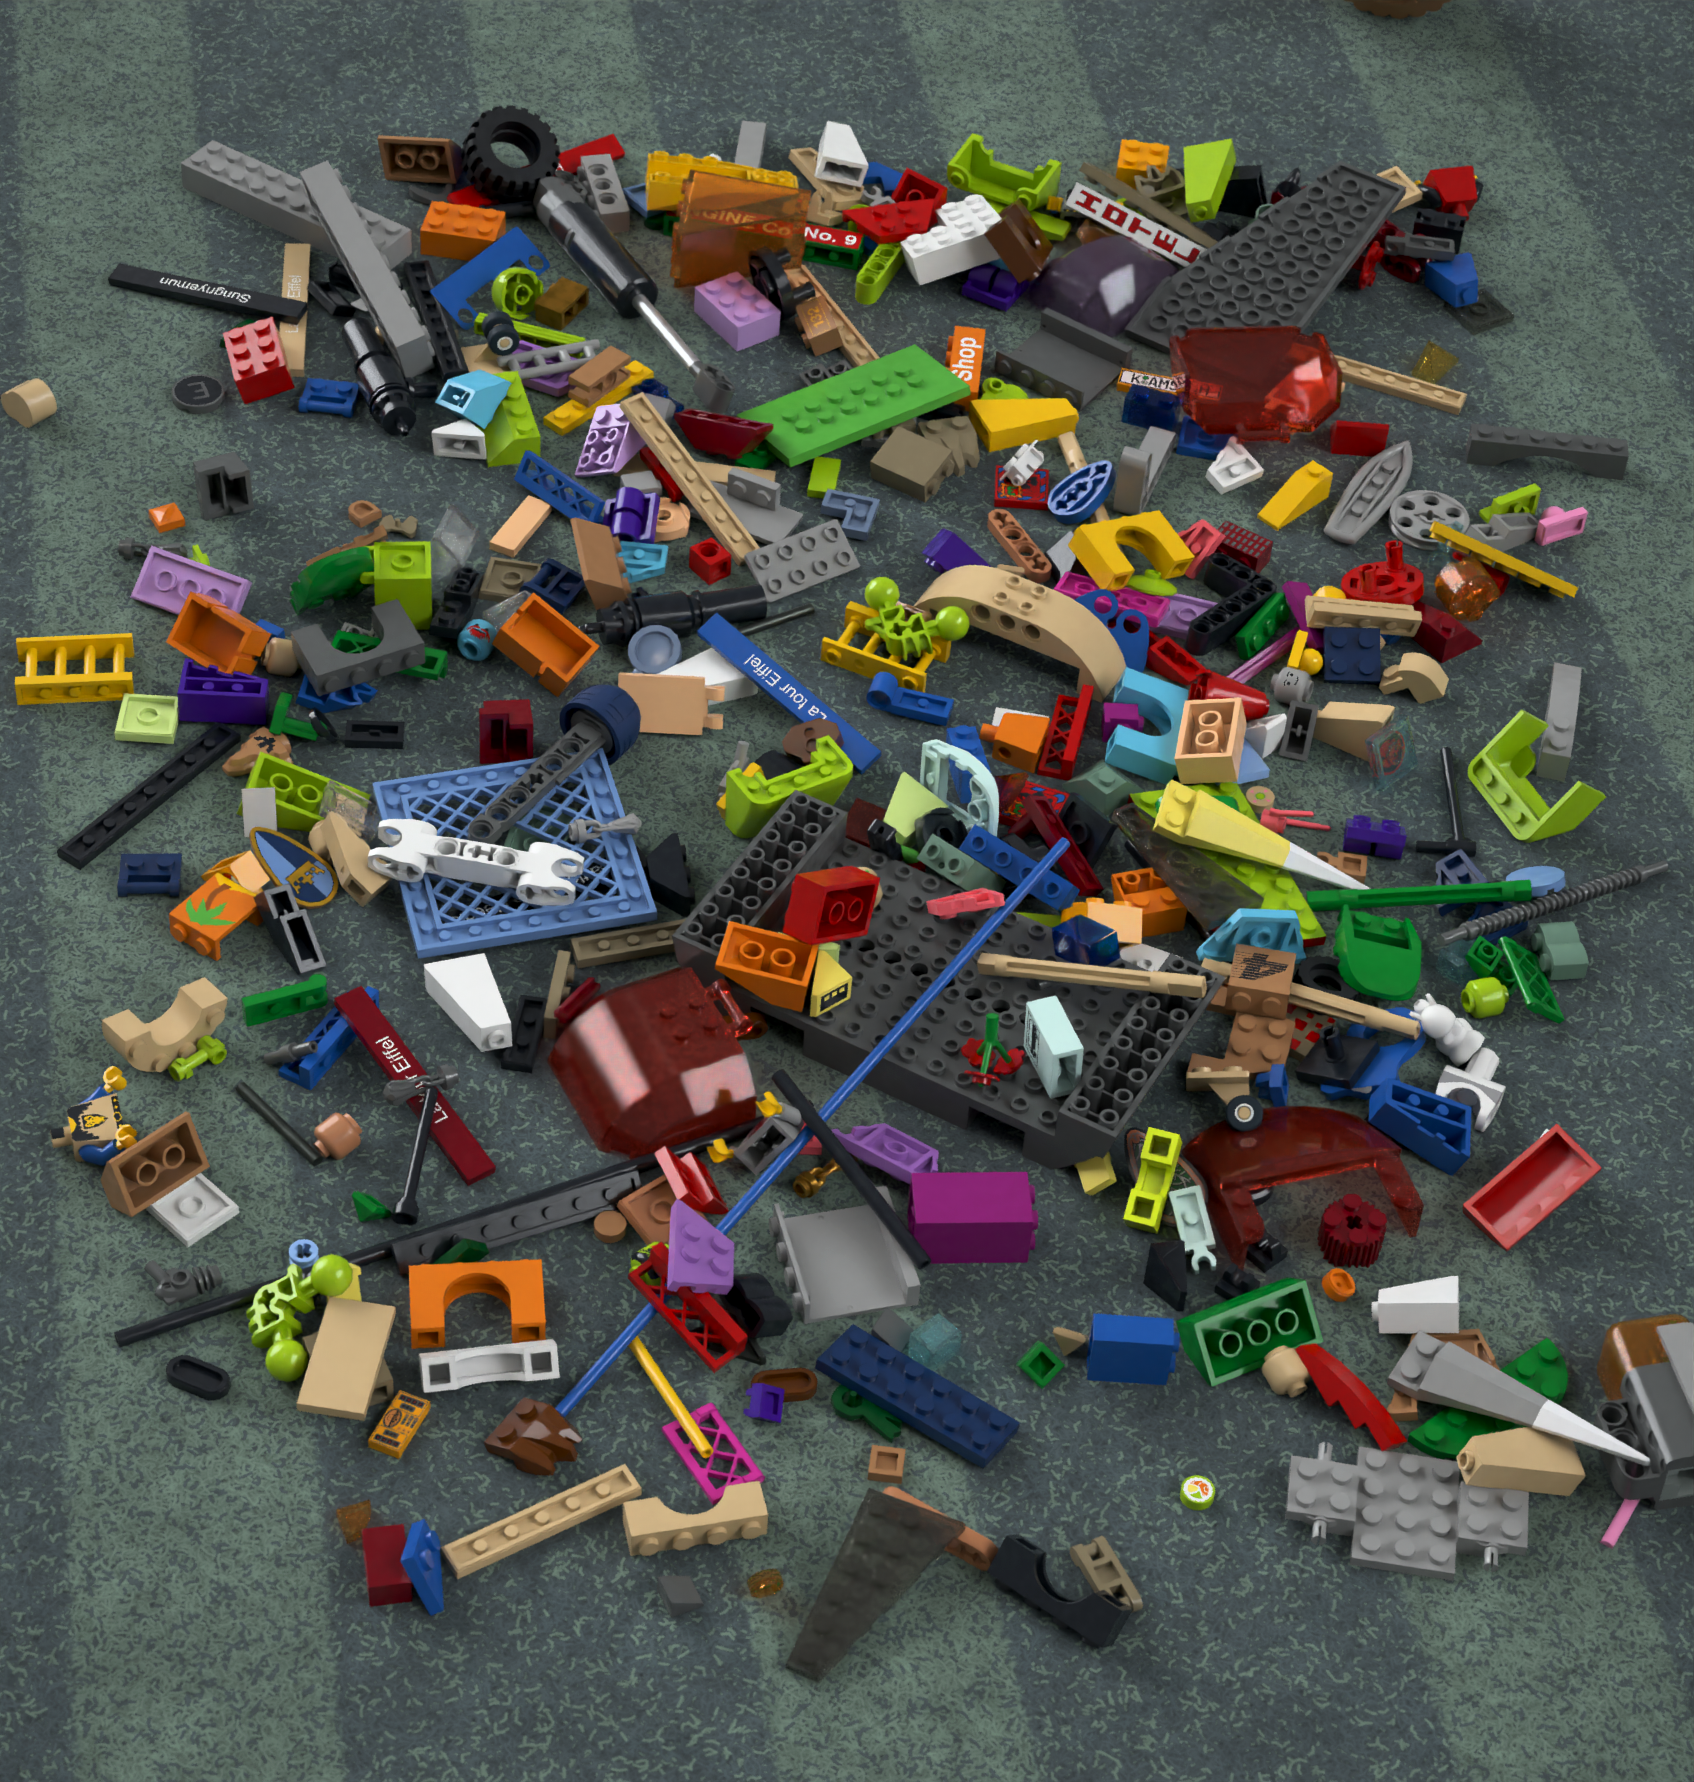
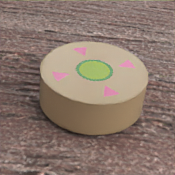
(1260, 798)

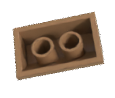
(420, 159)
(600, 562)
(154, 1166)

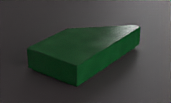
(464, 1251)

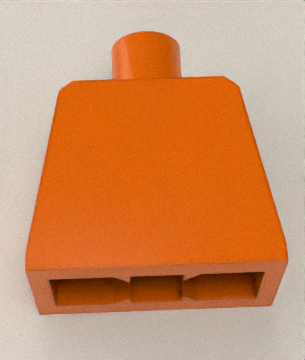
(1017, 739)

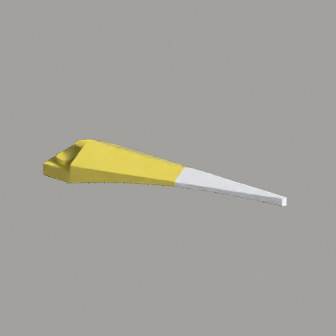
(1210, 824)

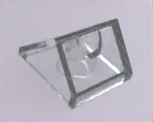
(452, 543)

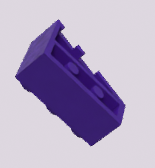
(221, 697)

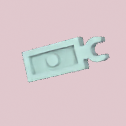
(1193, 1225)

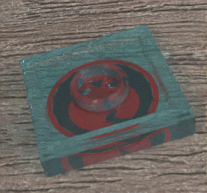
(1391, 752)

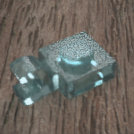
(1442, 549)

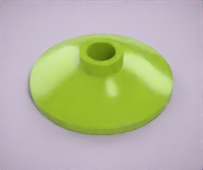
(1151, 584)

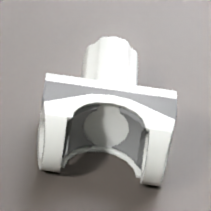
(1474, 1086)

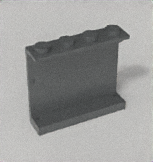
(1065, 360)

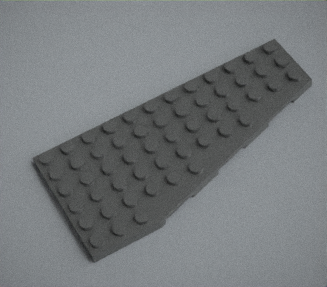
(1276, 266)

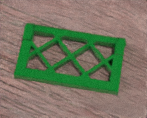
(1531, 980)

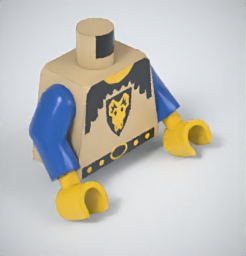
(97, 1124)

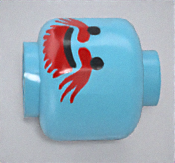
(477, 639)

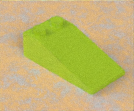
(296, 791)

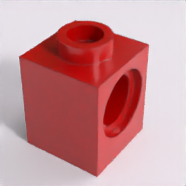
(710, 561)

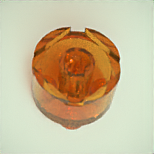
(1466, 589)

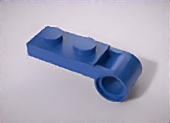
(887, 696)

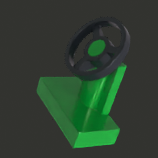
(319, 723)

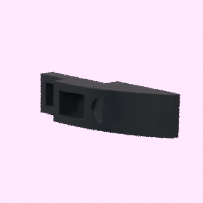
(458, 603)

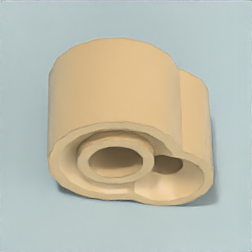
(29, 402)

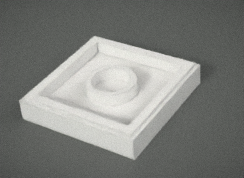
(193, 1209)

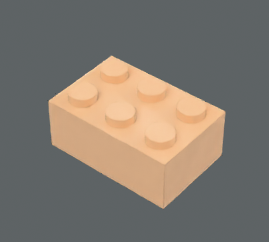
(1210, 741)

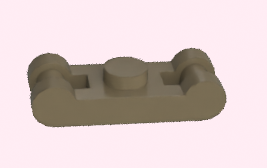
(1106, 1571)

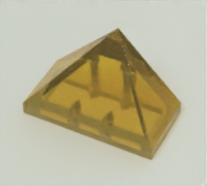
(1433, 363)

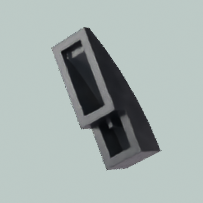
(290, 928)

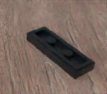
(526, 1034)

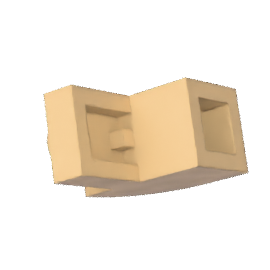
(1419, 674)

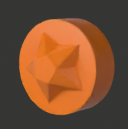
(1338, 1285)

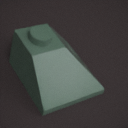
(1103, 787)

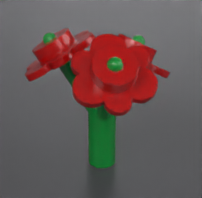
(981, 1054)

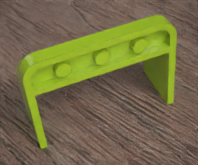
(1501, 779)

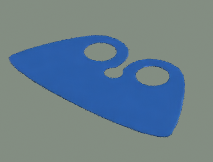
(1132, 645)

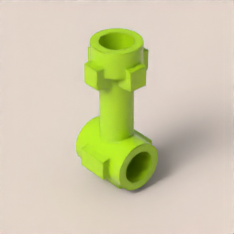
(207, 1048)

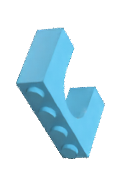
(1163, 706)

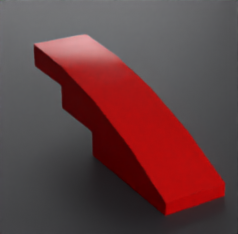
(1167, 657)
(1342, 1387)

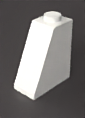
(1419, 1306)

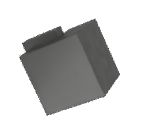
(222, 485)

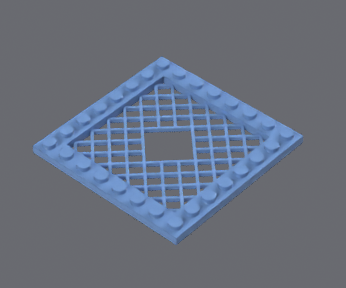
(431, 938)

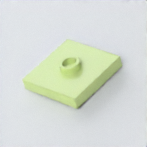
(147, 718)

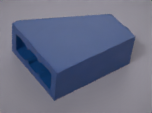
(1453, 280)

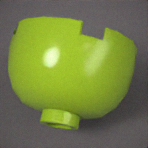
(514, 288)

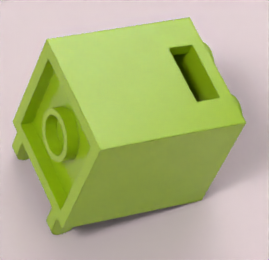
(403, 574)

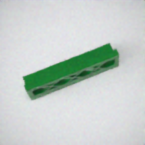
(435, 660)

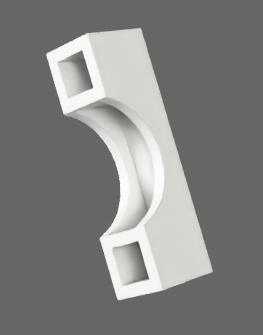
(489, 1363)

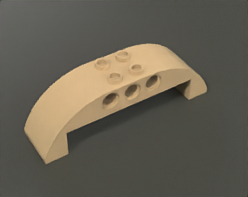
(1032, 618)

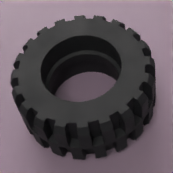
(520, 130)

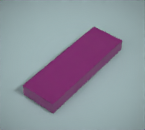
(1296, 594)

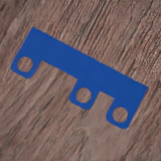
(482, 269)

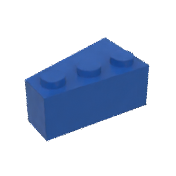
(1423, 1123)

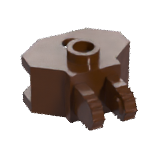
(800, 744)

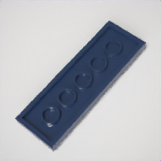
(917, 1396)

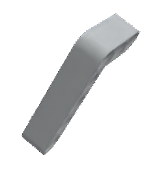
(1141, 470)

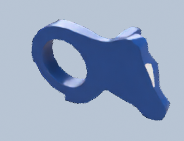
(1383, 1065)

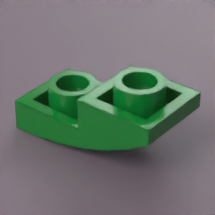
(1486, 962)

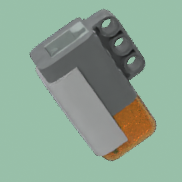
(1650, 1407)

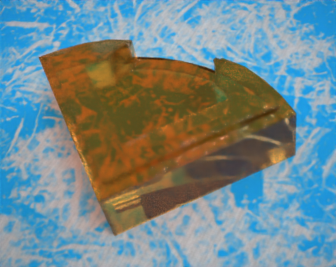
(353, 1519)

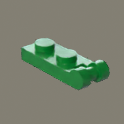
(285, 1001)

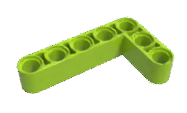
(878, 269)

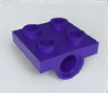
(993, 286)
(632, 515)
(1388, 837)

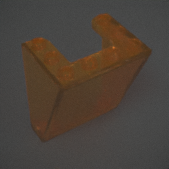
(727, 220)

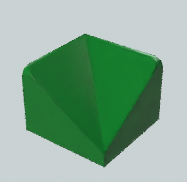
(1040, 1364)

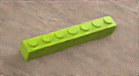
(536, 335)

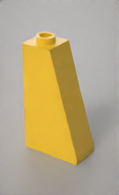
(1021, 421)

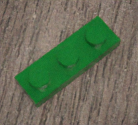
(1262, 626)

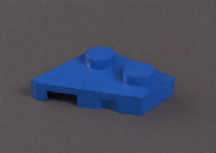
(423, 1565)

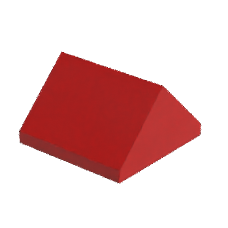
(918, 187)
(1358, 438)

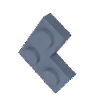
(856, 510)

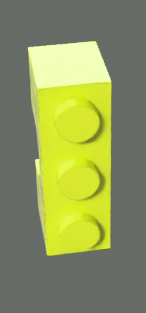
(1155, 1177)

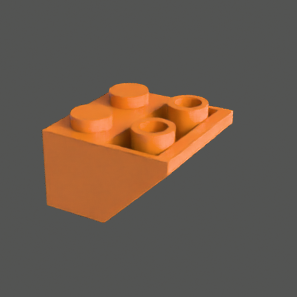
(1146, 889)

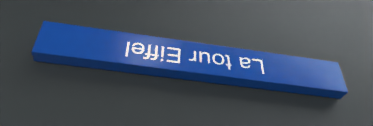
(783, 687)

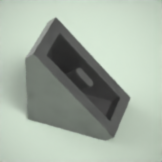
(1299, 730)

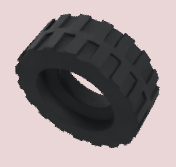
(1323, 970)

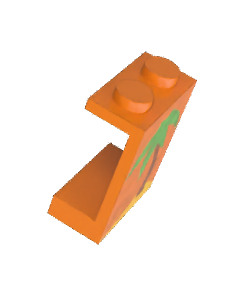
(213, 914)

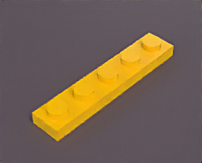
(574, 414)

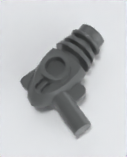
(179, 1284)

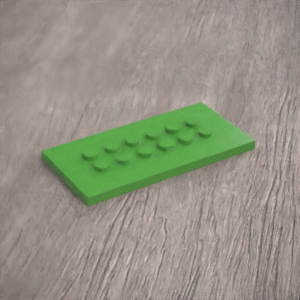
(856, 404)

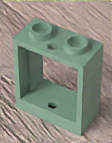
(958, 866)

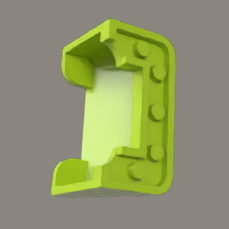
(977, 173)
(756, 800)

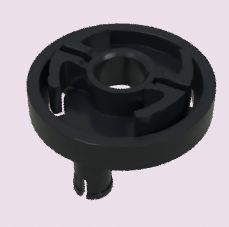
(772, 280)

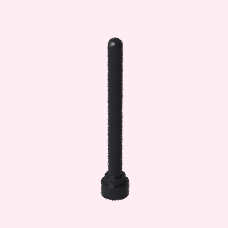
(406, 1209)

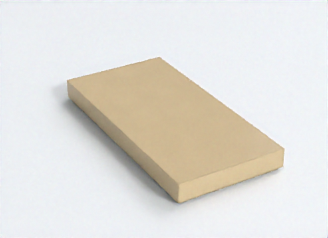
(346, 1358)

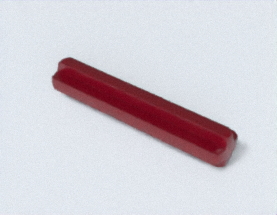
(577, 1000)

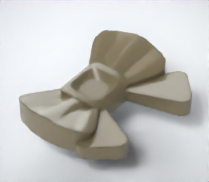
(408, 527)

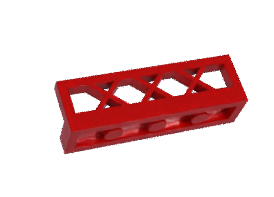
(1071, 738)
(702, 1307)

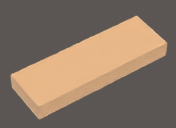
(520, 526)

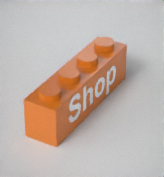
(966, 359)

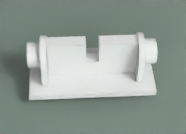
(1022, 468)

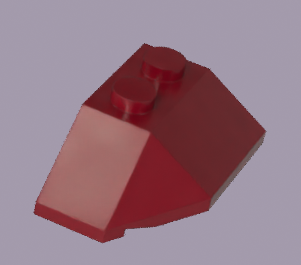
(721, 433)

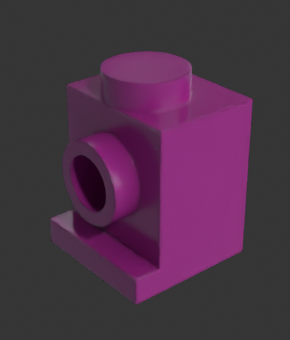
(1120, 714)

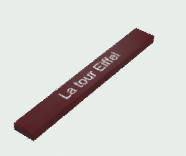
(400, 1064)

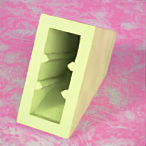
(907, 804)

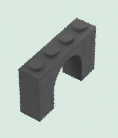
(335, 670)

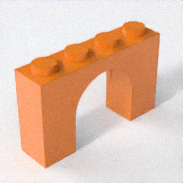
(513, 1282)

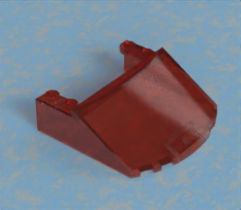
(1289, 1148)

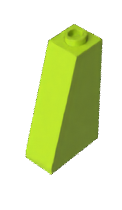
(1206, 177)

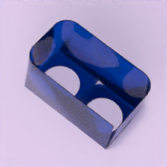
(1075, 939)

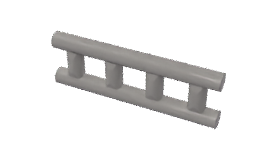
(539, 355)

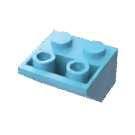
(473, 396)

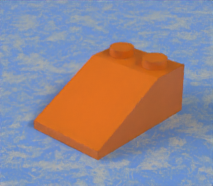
(768, 964)

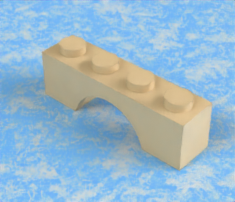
(657, 1528)

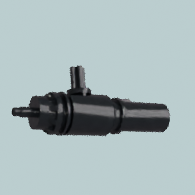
(381, 381)
(675, 611)

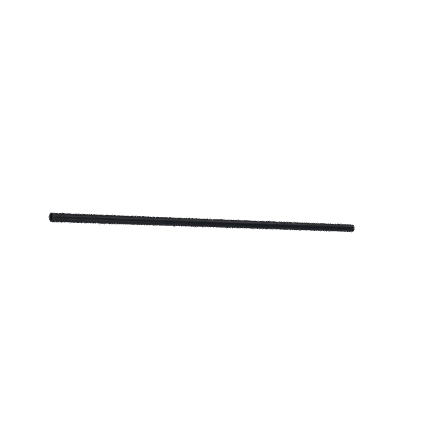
(383, 1250)

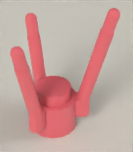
(1277, 820)

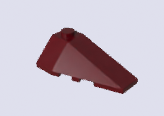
(1443, 634)

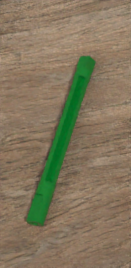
(1423, 895)

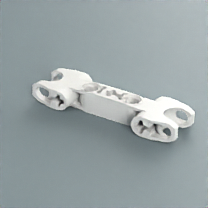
(531, 873)

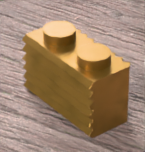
(561, 303)

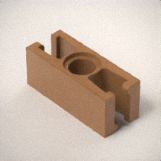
(599, 376)

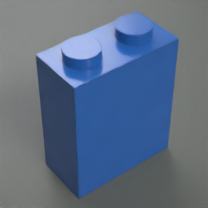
(1131, 1349)

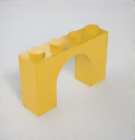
(1147, 532)

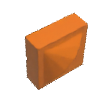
(166, 517)

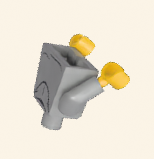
(766, 1139)

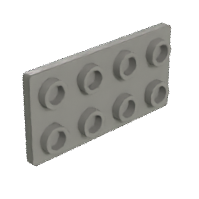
(756, 506)
(802, 560)

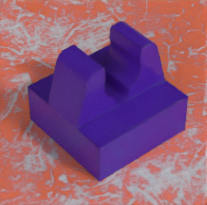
(765, 1402)

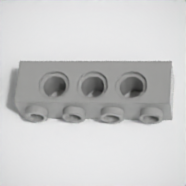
(604, 191)

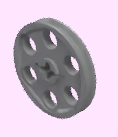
(1423, 515)

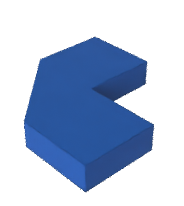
(884, 175)

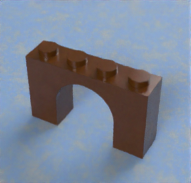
(1019, 242)

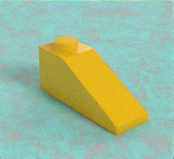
(1299, 494)

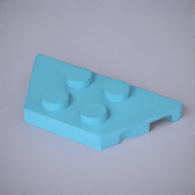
(1255, 928)

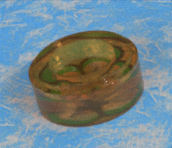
(765, 1583)

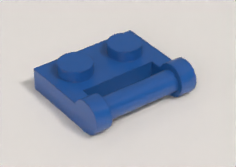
(329, 397)

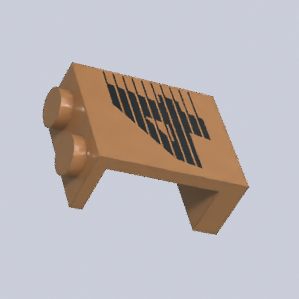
(1260, 981)

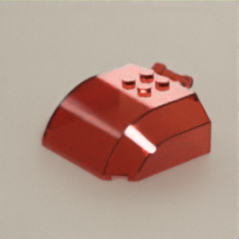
(1234, 371)
(656, 1063)

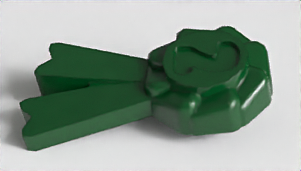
(853, 1407)

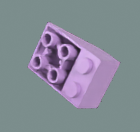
(609, 443)

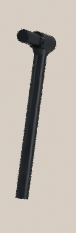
(1458, 840)

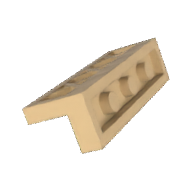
(1336, 612)

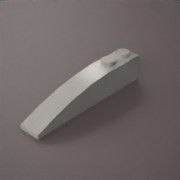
(1561, 718)

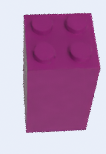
(973, 1216)

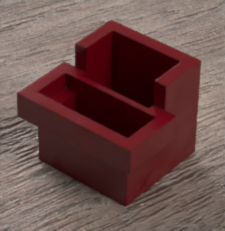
(505, 731)

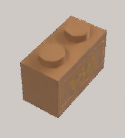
(819, 326)

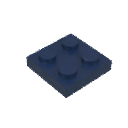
(1351, 655)

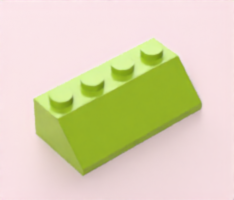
(512, 426)

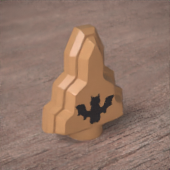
(261, 740)

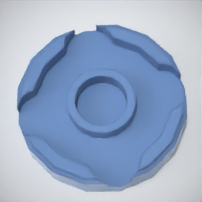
(1541, 878)

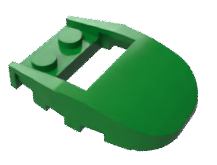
(331, 578)
(1378, 954)

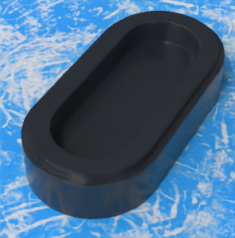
(198, 1377)

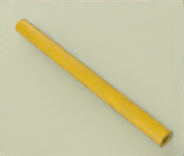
(671, 1398)

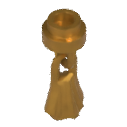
(806, 1184)

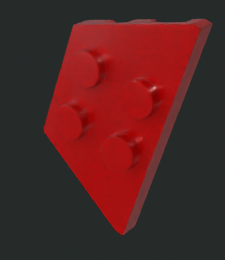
(892, 221)

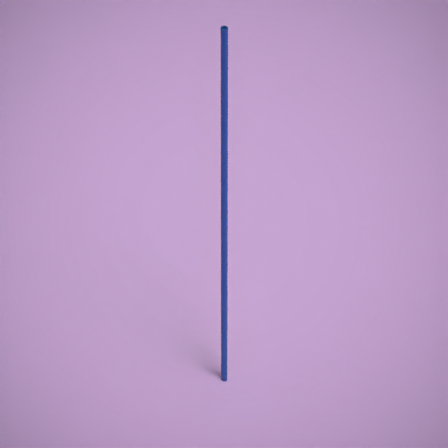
(826, 1112)

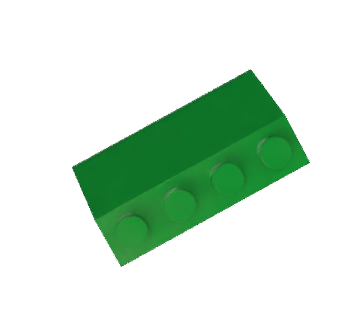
(1243, 1330)

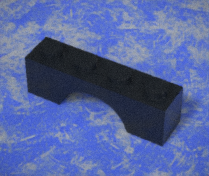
(1022, 1568)

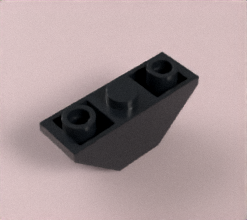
(669, 877)

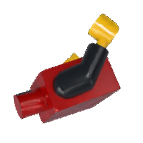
(1452, 190)

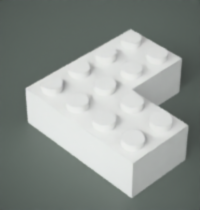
(953, 244)

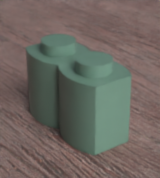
(1560, 950)

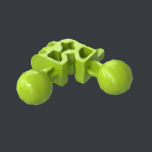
(915, 634)
(276, 1304)

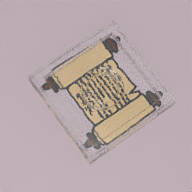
(356, 811)

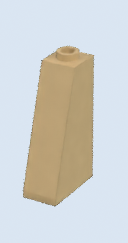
(1522, 1461)

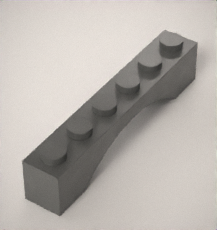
(1498, 444)

